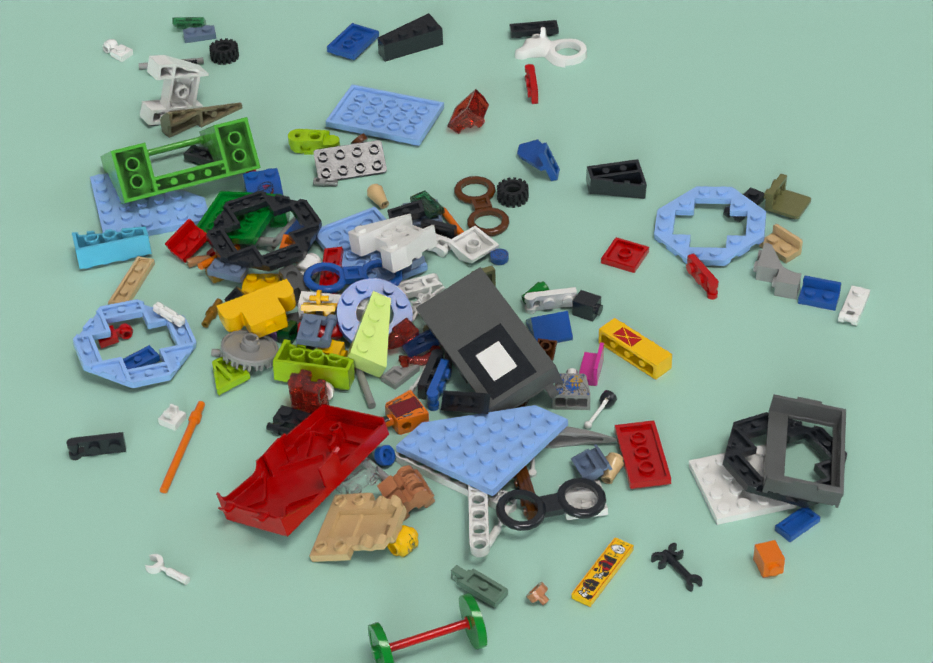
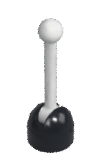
(606, 400)

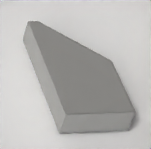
(397, 375)

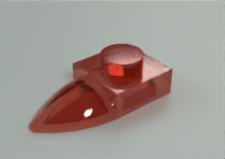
(402, 333)

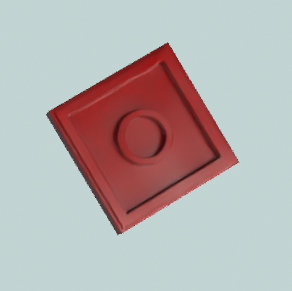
(625, 255)

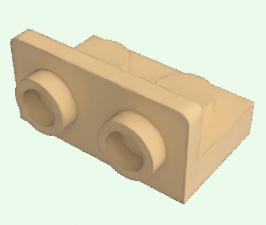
(784, 243)

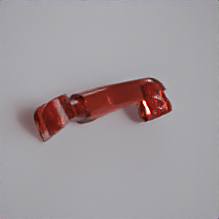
(416, 360)

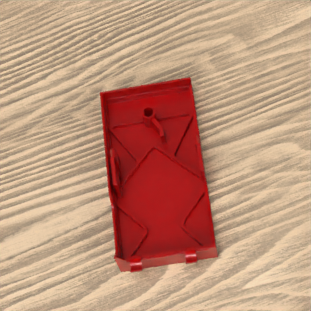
(303, 469)

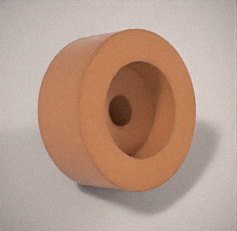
(538, 593)

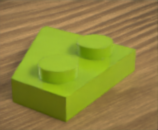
(227, 376)

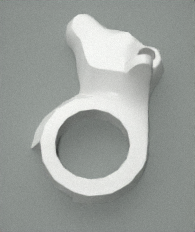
(541, 46)

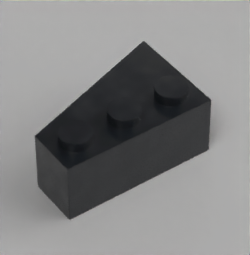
(617, 179)

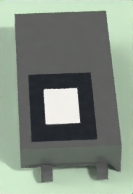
(489, 342)

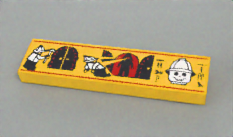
(602, 572)

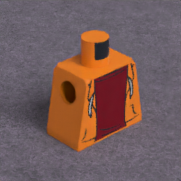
(405, 413)

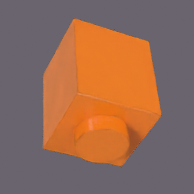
(769, 558)

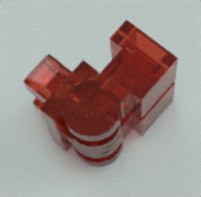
(307, 394)

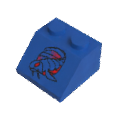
(263, 180)

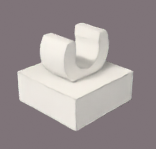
(172, 417)

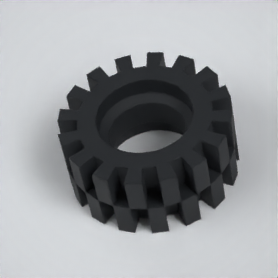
(224, 51)
(512, 192)

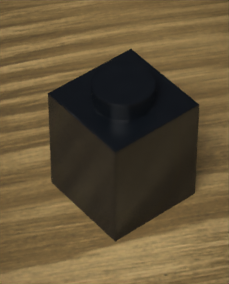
(587, 305)

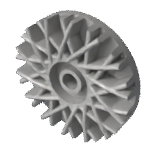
(248, 349)

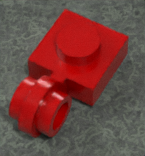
(123, 331)

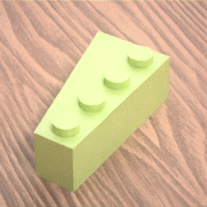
(371, 337)

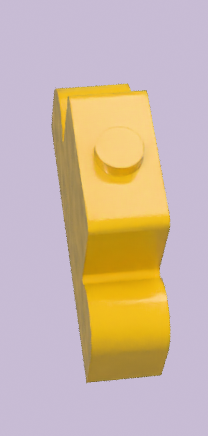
(260, 310)

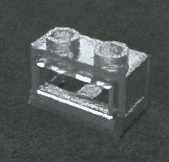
(361, 477)

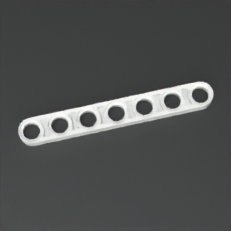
(445, 480)
(478, 523)

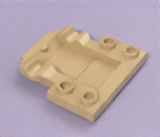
(358, 524)

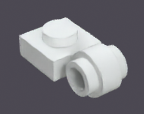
(118, 52)

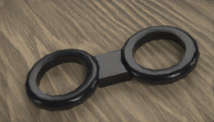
(550, 504)

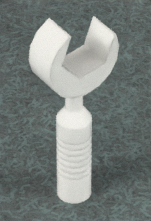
(497, 529)
(159, 566)

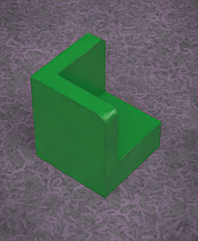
(280, 220)

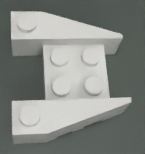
(178, 88)
(394, 240)

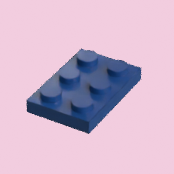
(352, 41)

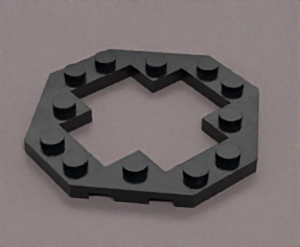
(250, 256)
(741, 446)

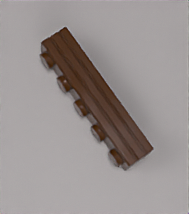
(523, 481)

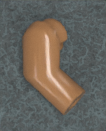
(191, 262)

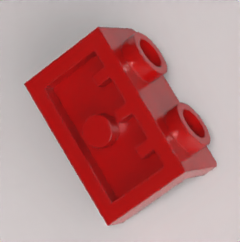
(186, 241)

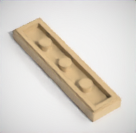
(132, 280)

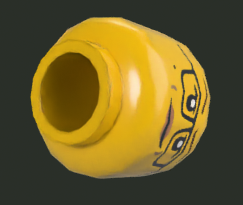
(405, 542)

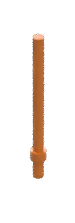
(194, 419)

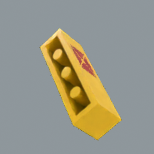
(635, 348)

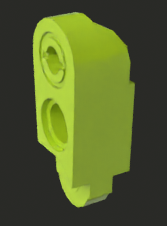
(309, 140)

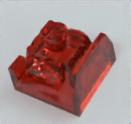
(469, 112)

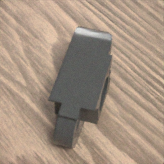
(295, 278)

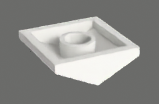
(472, 245)

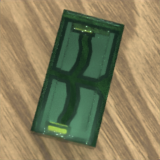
(431, 206)

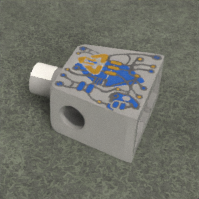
(573, 393)

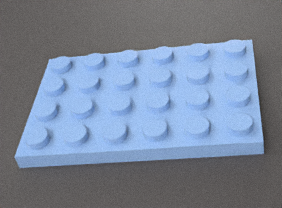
(385, 114)
(337, 235)

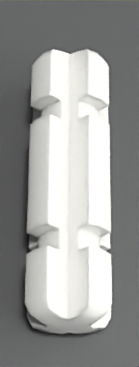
(169, 314)

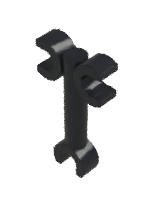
(672, 558)

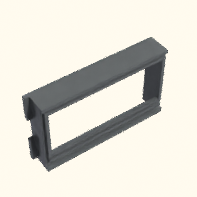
(775, 453)

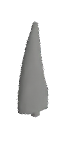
(575, 436)

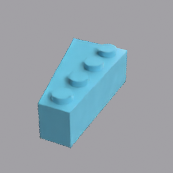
(111, 246)

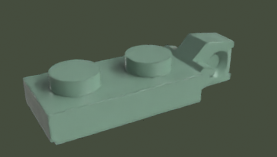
(479, 585)

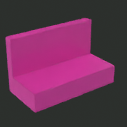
(592, 365)

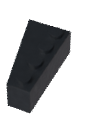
(410, 38)

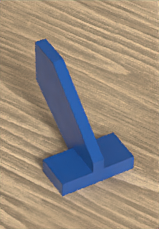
(540, 157)

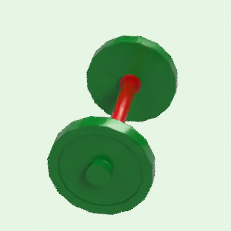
(471, 621)

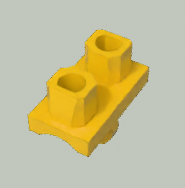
(312, 307)

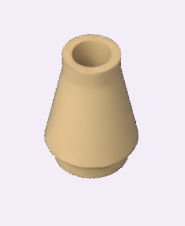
(377, 195)
(616, 462)

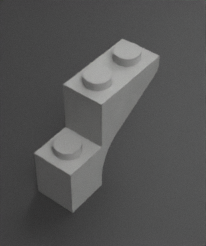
(771, 270)

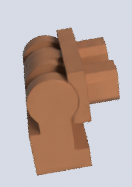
(409, 487)

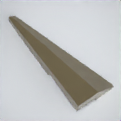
(181, 120)

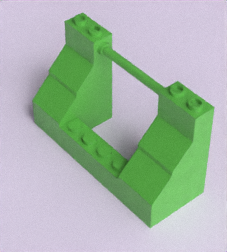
(227, 142)

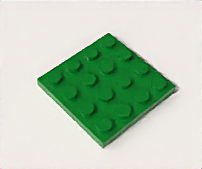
(251, 224)

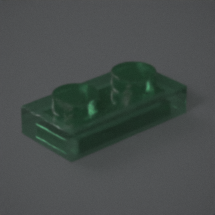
(183, 22)

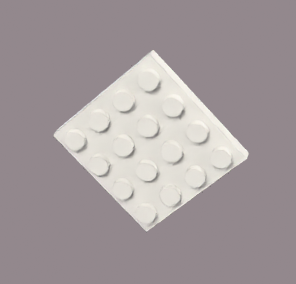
(726, 496)

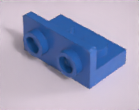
(820, 293)

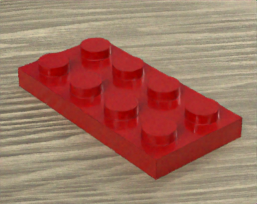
(642, 454)

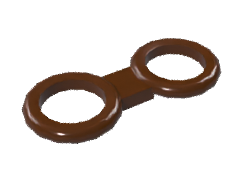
(481, 204)

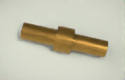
(211, 313)

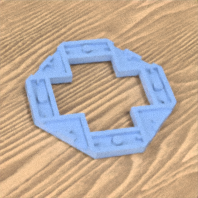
(685, 205)
(115, 368)

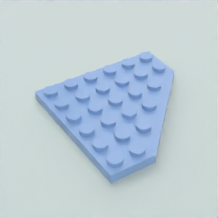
(158, 213)
(483, 447)

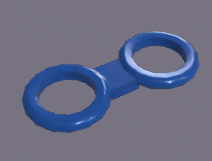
(347, 275)

